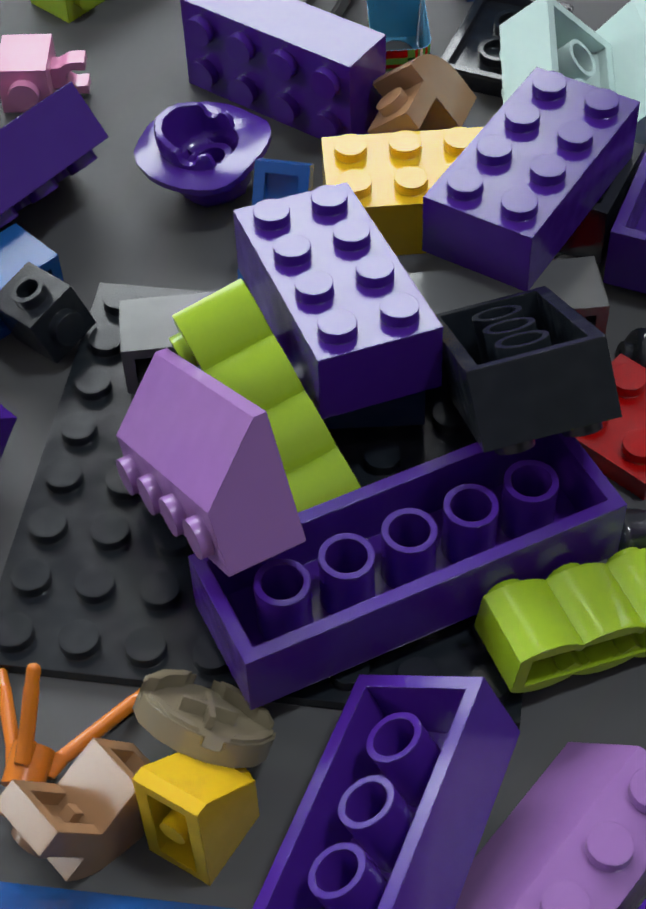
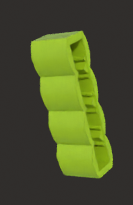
(236, 347)
(567, 624)

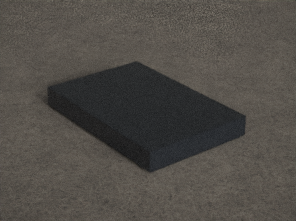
(477, 44)

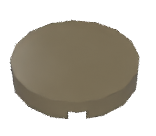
(203, 721)

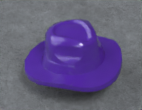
(203, 150)

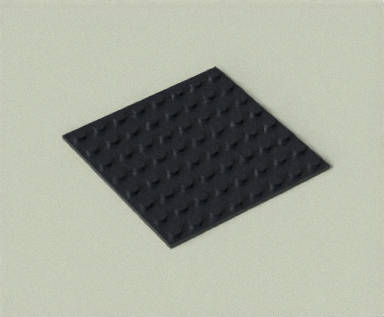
(109, 589)

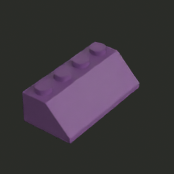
(207, 466)
(570, 838)

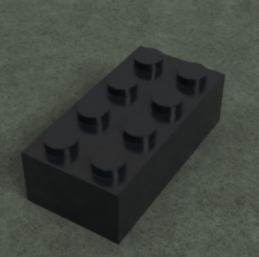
(526, 370)

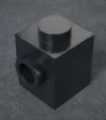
(44, 312)

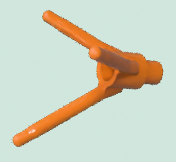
(23, 755)

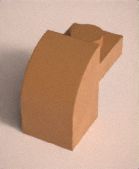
(421, 97)
(85, 816)

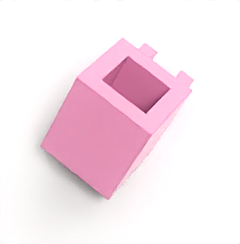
(34, 72)

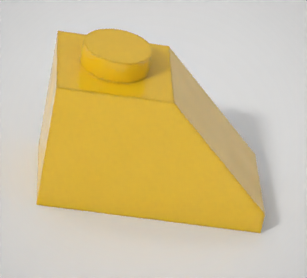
(195, 812)

